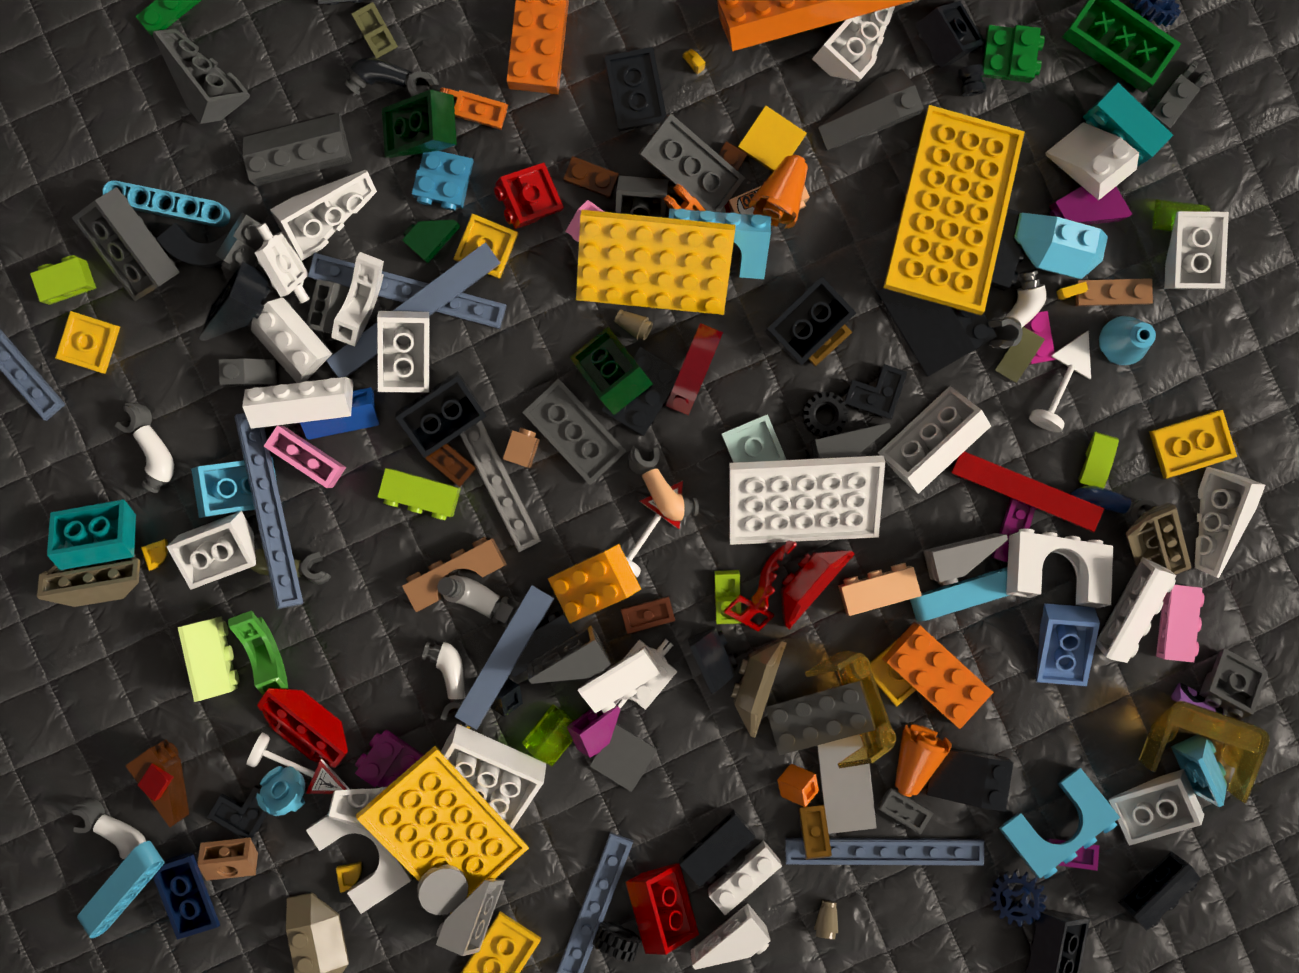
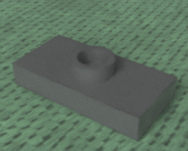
(905, 810)

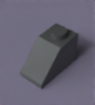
(247, 372)

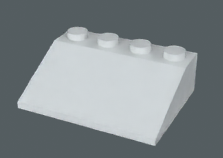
(496, 771)

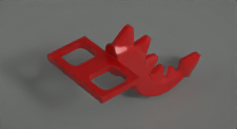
(760, 599)

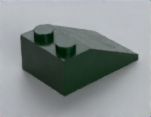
(419, 124)
(611, 371)

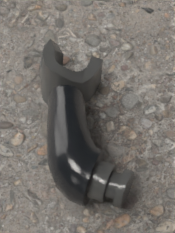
(374, 70)

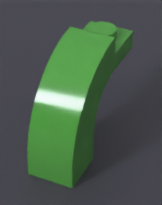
(261, 650)

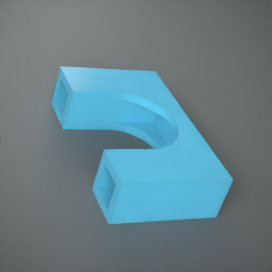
(751, 236)
(1094, 817)

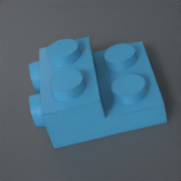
(442, 179)

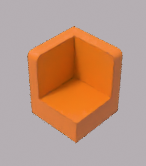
(798, 785)

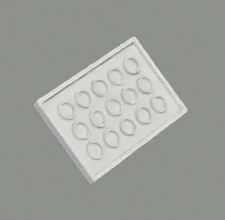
(805, 499)

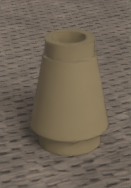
(634, 324)
(827, 921)

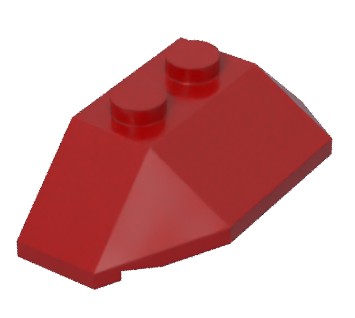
(809, 581)
(305, 724)

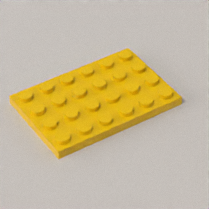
(654, 261)
(440, 820)

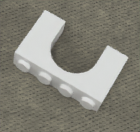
(1090, 560)
(377, 886)

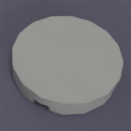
(442, 889)

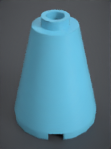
(1126, 340)

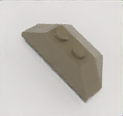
(1159, 538)
(89, 583)
(756, 683)
(315, 936)

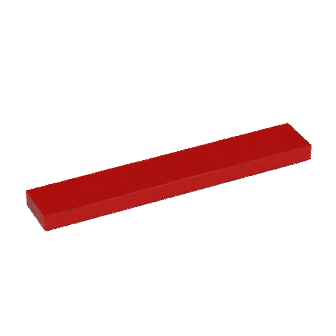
(1028, 491)

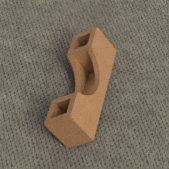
(481, 559)

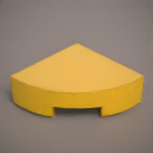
(694, 61)
(1072, 290)
(155, 554)
(348, 875)

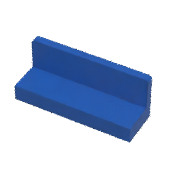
(362, 416)

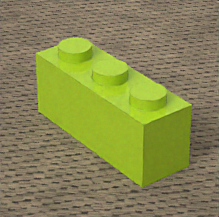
(418, 493)

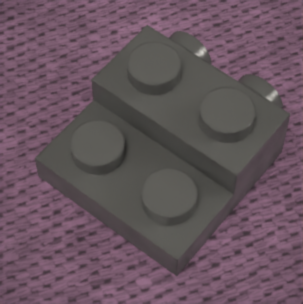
(242, 244)
(1233, 685)

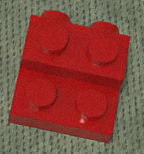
(528, 195)

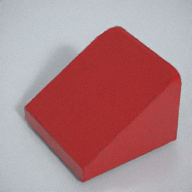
(155, 782)

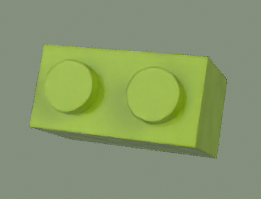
(62, 280)

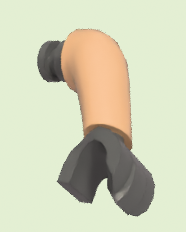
(668, 502)

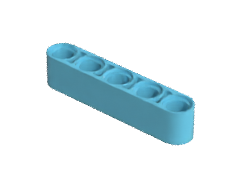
(178, 205)
(960, 595)
(120, 889)

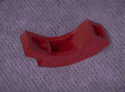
(694, 369)

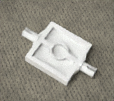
(281, 263)
(644, 694)

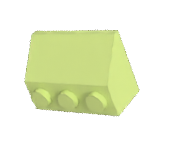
(208, 658)

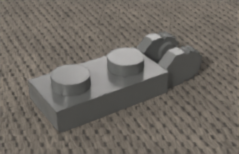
(1178, 96)

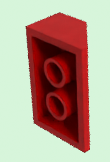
(662, 909)

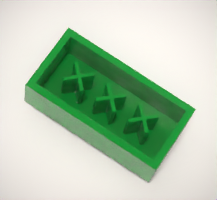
(1122, 41)

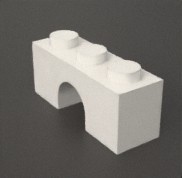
(735, 887)

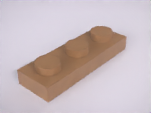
(1116, 292)

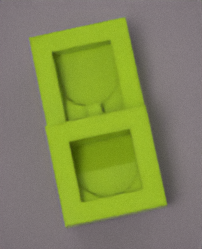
(1099, 460)
(726, 591)

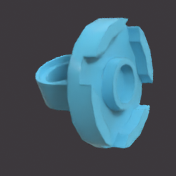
(281, 791)

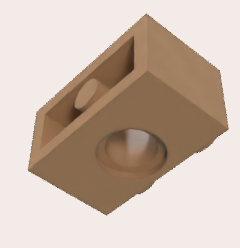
(522, 447)
(227, 859)

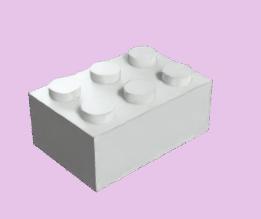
(403, 351)

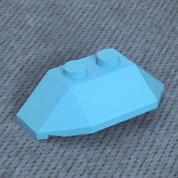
(1060, 244)

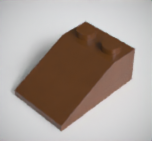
(173, 802)

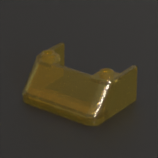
(851, 668)
(1242, 748)

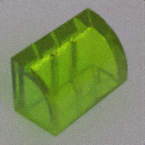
(1166, 211)
(550, 736)

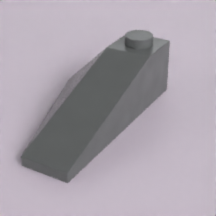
(879, 106)

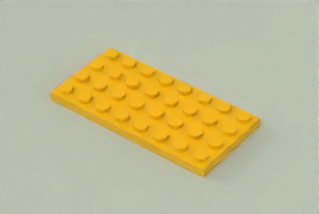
(954, 210)

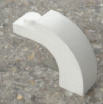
(360, 300)

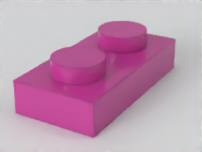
(1041, 326)

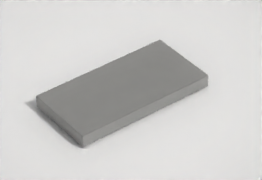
(846, 790)

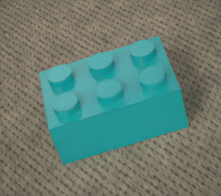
(1126, 118)
(91, 534)

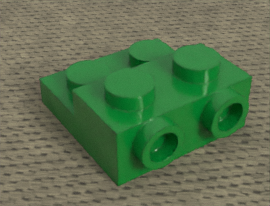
(1012, 53)

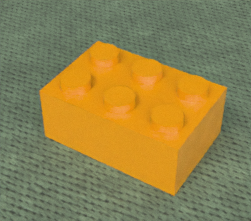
(594, 583)

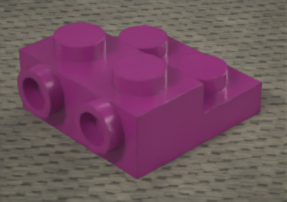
(386, 759)

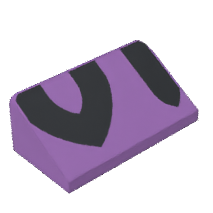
(1189, 695)

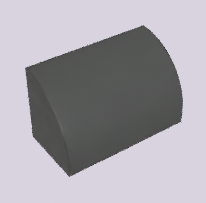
(325, 305)

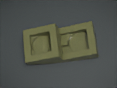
(374, 30)
(1019, 356)

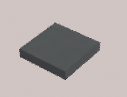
(624, 758)

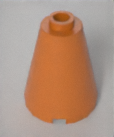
(782, 192)
(919, 758)

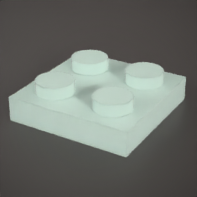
(753, 442)

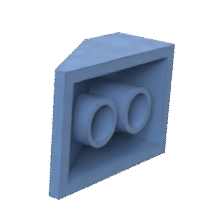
(1066, 644)

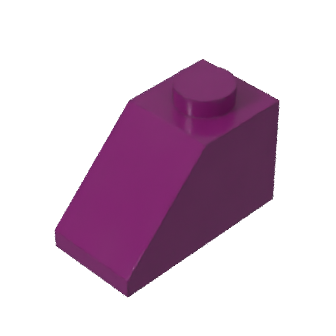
(593, 730)

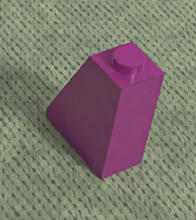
(1086, 209)

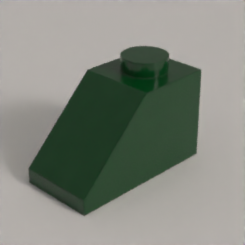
(429, 237)

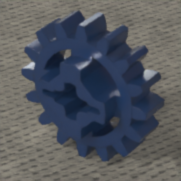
(1160, 11)
(1007, 888)

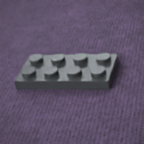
(691, 163)
(574, 431)
(820, 718)

